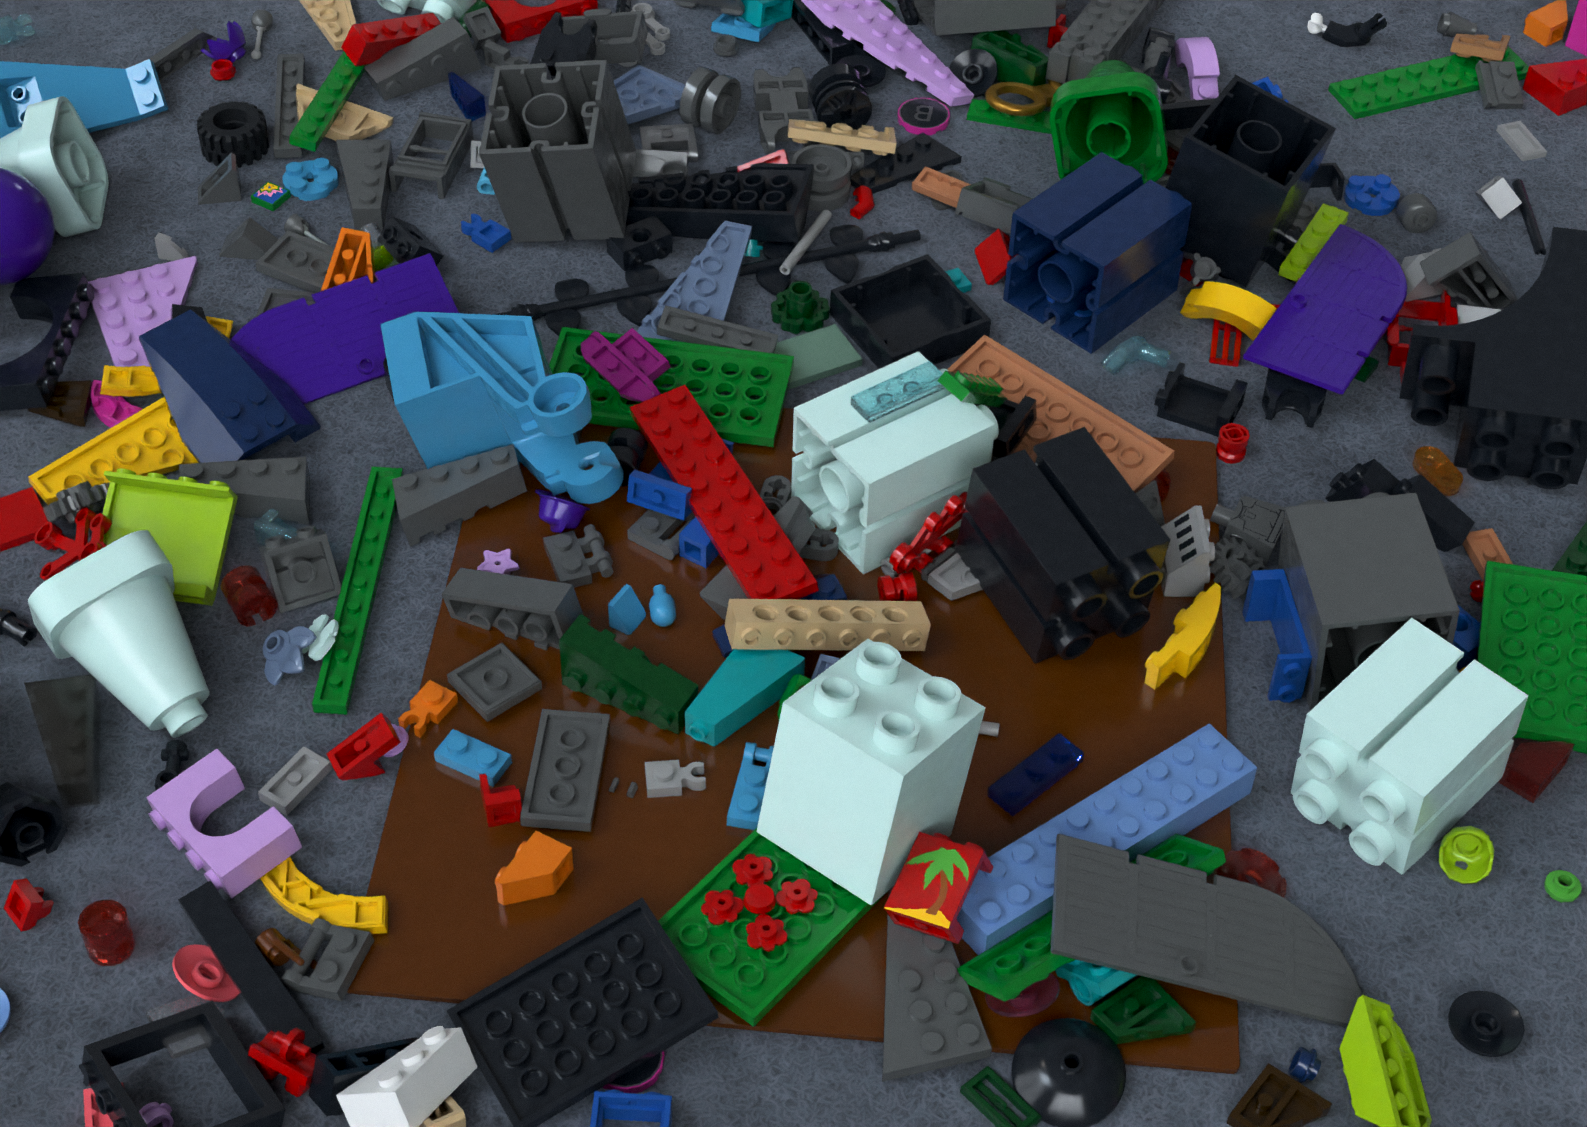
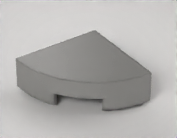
(167, 249)

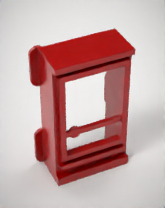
(1418, 309)

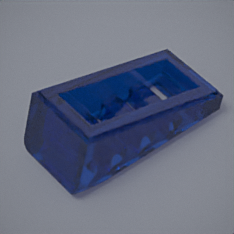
(467, 98)

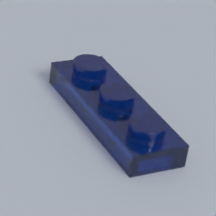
(1035, 774)

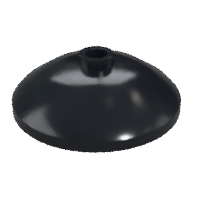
(1066, 1094)

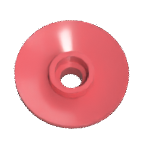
(203, 974)

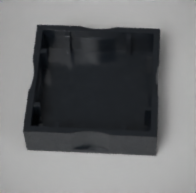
(909, 312)

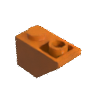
(1547, 23)
(535, 871)

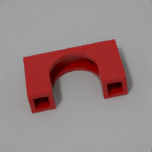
(525, 21)

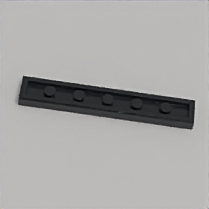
(246, 964)

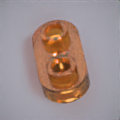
(1441, 472)

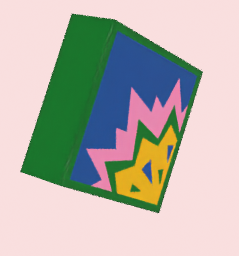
(270, 196)

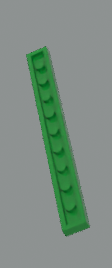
(358, 593)

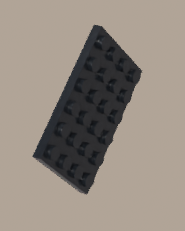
(582, 1015)

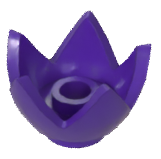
(225, 49)

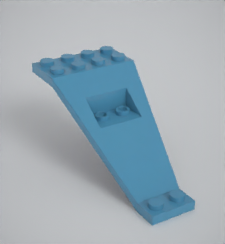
(98, 94)

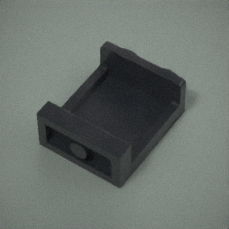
(1198, 403)
(1013, 423)

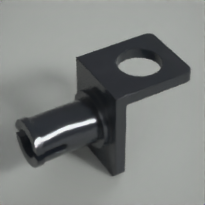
(1327, 177)

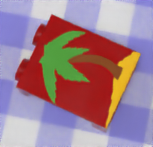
(935, 885)

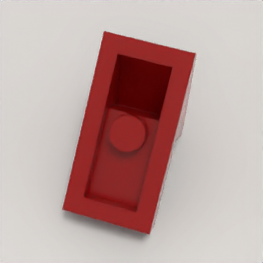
(361, 751)

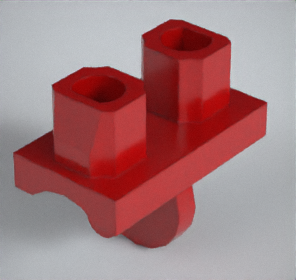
(287, 1056)

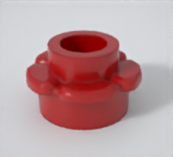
(222, 70)

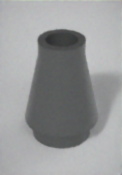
(1453, 24)

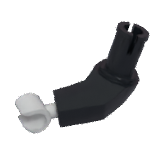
(1346, 36)

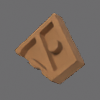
(1479, 46)

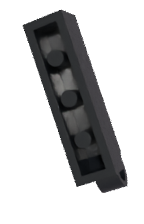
(826, 40)

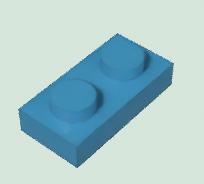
(472, 757)

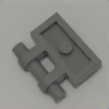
(568, 558)

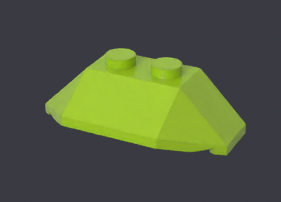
(1382, 1068)

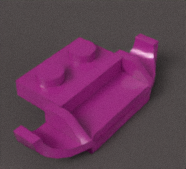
(626, 364)

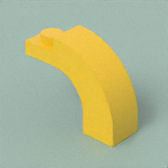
(1229, 305)

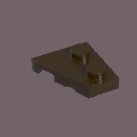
(68, 403)
(1278, 1102)

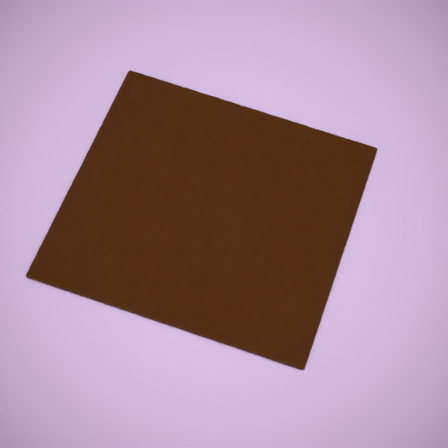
(443, 859)

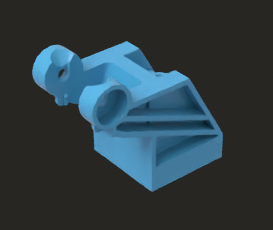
(487, 385)

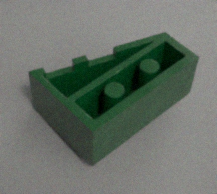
(1013, 58)

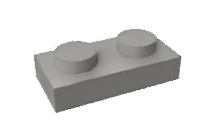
(295, 780)

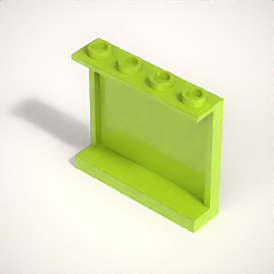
(184, 518)

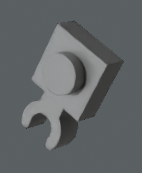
(668, 778)

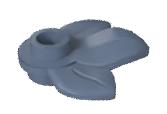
(285, 653)

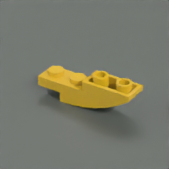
(1188, 642)

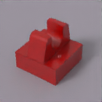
(26, 904)

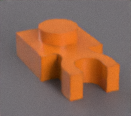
(428, 705)

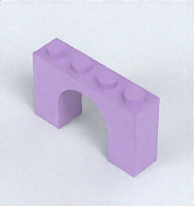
(231, 859)

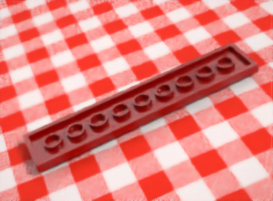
(723, 498)

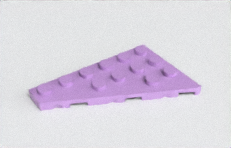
(137, 303)

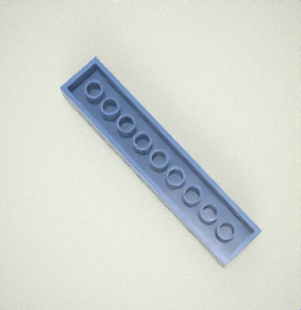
(1130, 814)

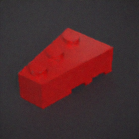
(1558, 85)

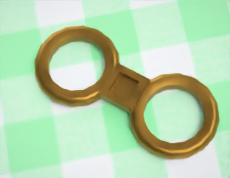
(1039, 94)

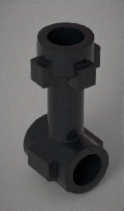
(173, 753)

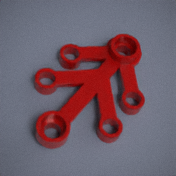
(51, 537)
(906, 556)

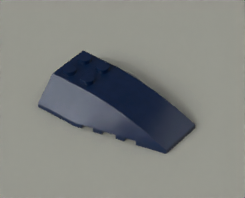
(220, 393)

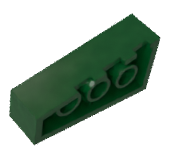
(623, 677)

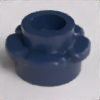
(1304, 1064)

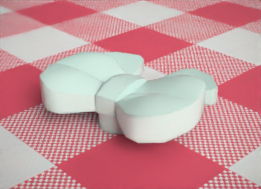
(324, 639)

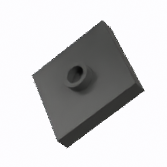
(494, 681)

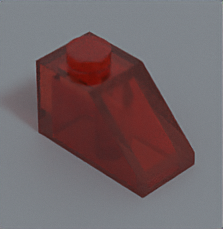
(1534, 767)

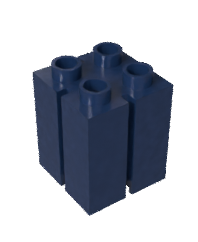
(1096, 246)

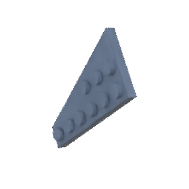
(647, 93)
(708, 282)

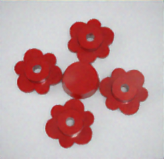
(759, 900)

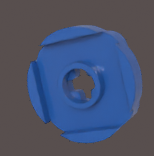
(1358, 194)

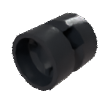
(629, 449)

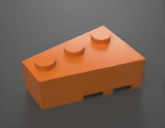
(351, 258)

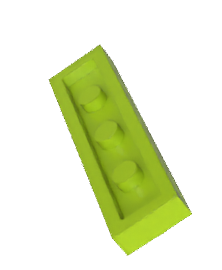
(1312, 241)

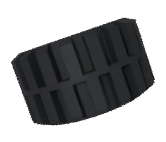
(233, 129)

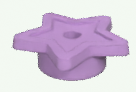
(502, 558)

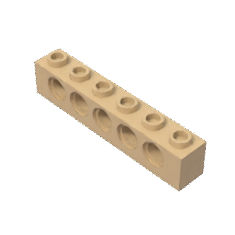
(825, 624)

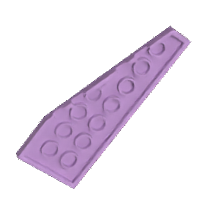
(892, 44)

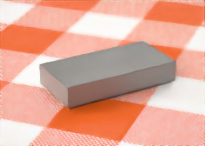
(1521, 141)

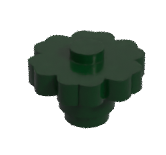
(800, 308)

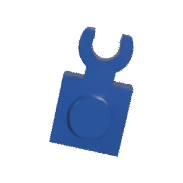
(488, 234)

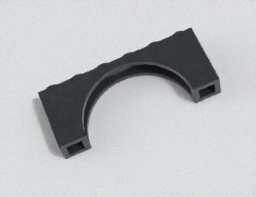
(64, 304)

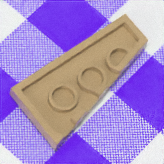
(332, 18)
(841, 134)

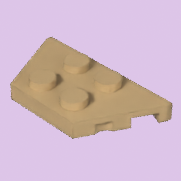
(352, 122)

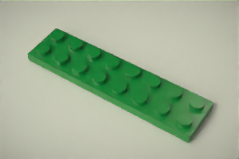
(1413, 84)
(1027, 953)

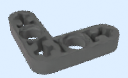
(819, 536)

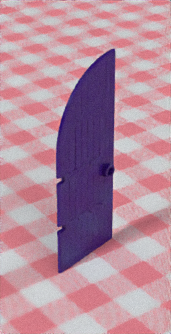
(1333, 313)
(340, 336)

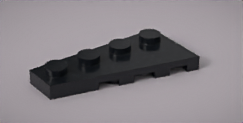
(905, 163)

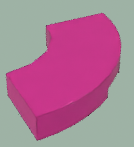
(110, 409)

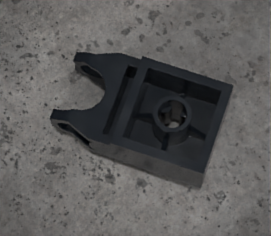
(559, 47)
(1290, 393)

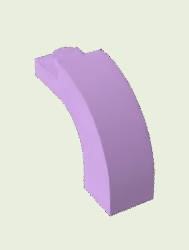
(1202, 66)

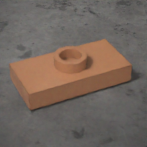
(938, 186)

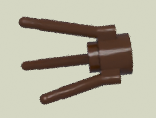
(278, 949)

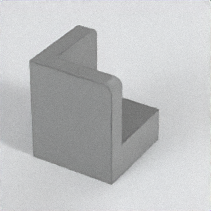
(1499, 196)

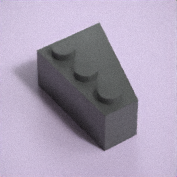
(1469, 273)

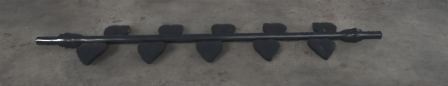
(644, 278)

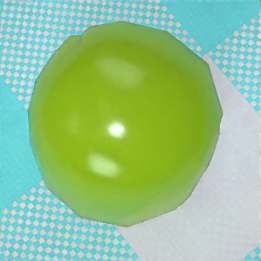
(1469, 846)

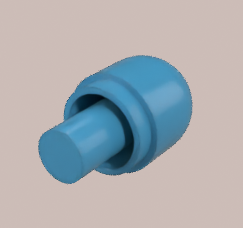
(662, 607)

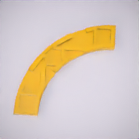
(140, 379)
(309, 901)

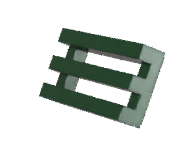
(988, 1111)

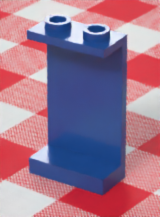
(660, 493)
(1272, 600)

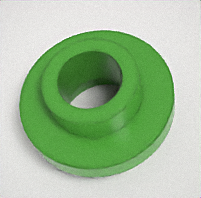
(1560, 892)

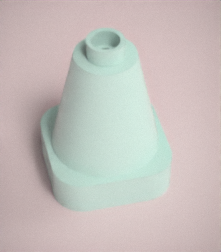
(62, 162)
(126, 631)

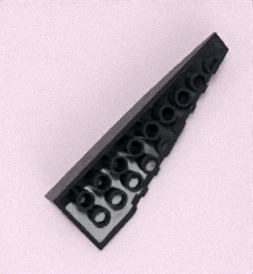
(765, 197)

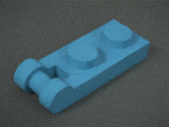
(749, 788)

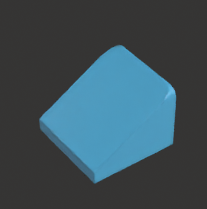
(625, 611)

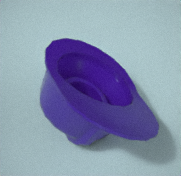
(560, 511)

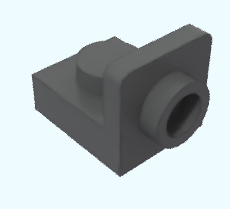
(482, 27)

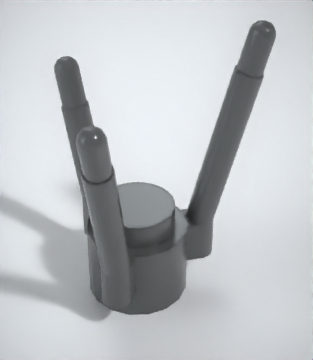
(1200, 270)

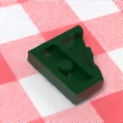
(1141, 1013)

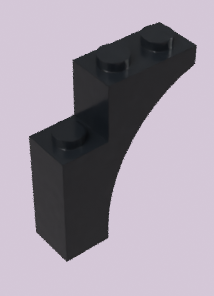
(1445, 520)

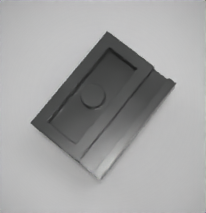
(1499, 85)

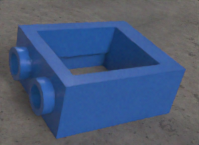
(632, 1107)

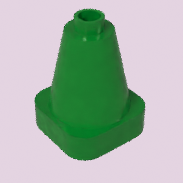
(1110, 114)

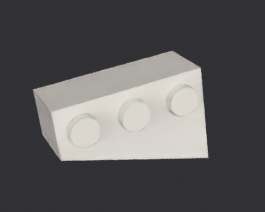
(411, 1082)

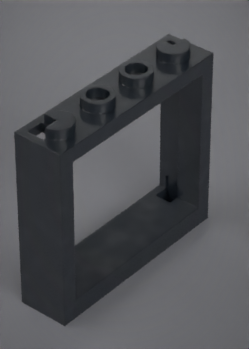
(226, 1050)

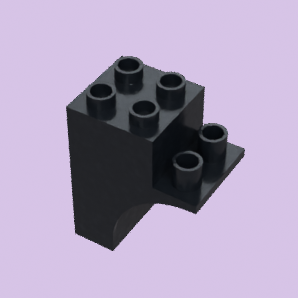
(1514, 376)

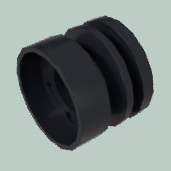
(840, 96)

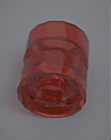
(248, 595)
(106, 932)

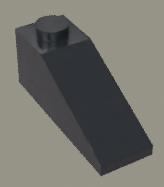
(341, 1069)

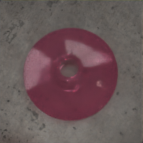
(1030, 1001)

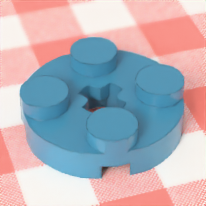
(320, 170)

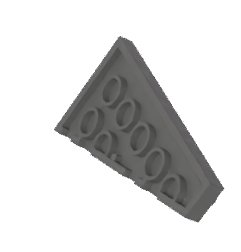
(927, 1007)

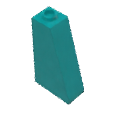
(766, 12)
(740, 691)

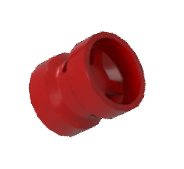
(1232, 443)
(897, 588)

